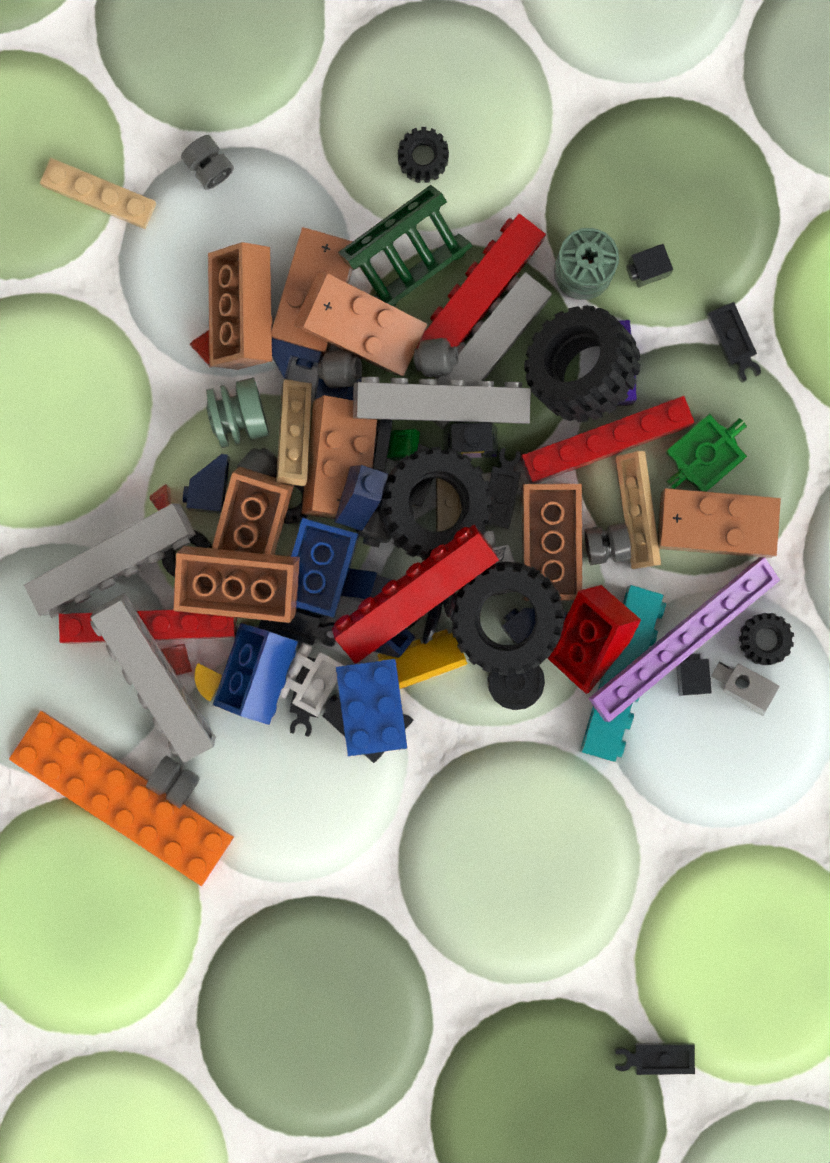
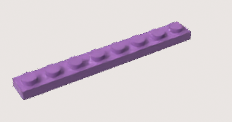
(684, 639)

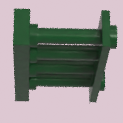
(391, 228)

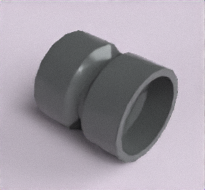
(204, 158)
(617, 541)
(170, 780)

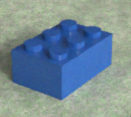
(323, 566)
(255, 673)
(371, 707)

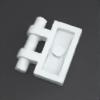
(317, 684)

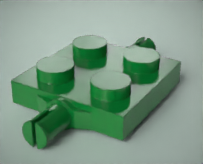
(706, 454)

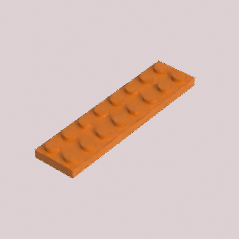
(120, 798)

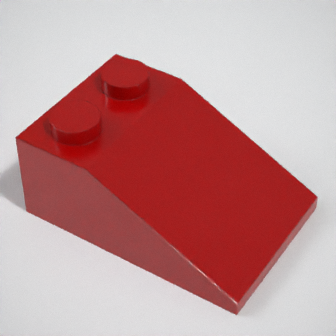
(593, 636)

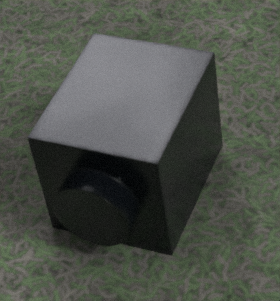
(649, 266)
(694, 676)

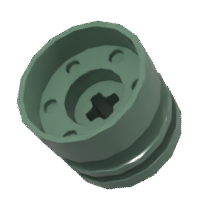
(577, 276)
(237, 412)

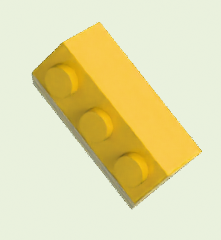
(427, 660)

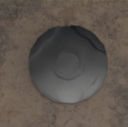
(517, 690)

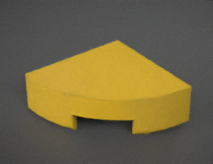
(206, 681)

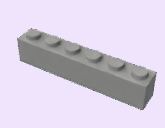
(498, 333)
(441, 402)
(109, 560)
(153, 678)

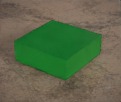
(403, 444)

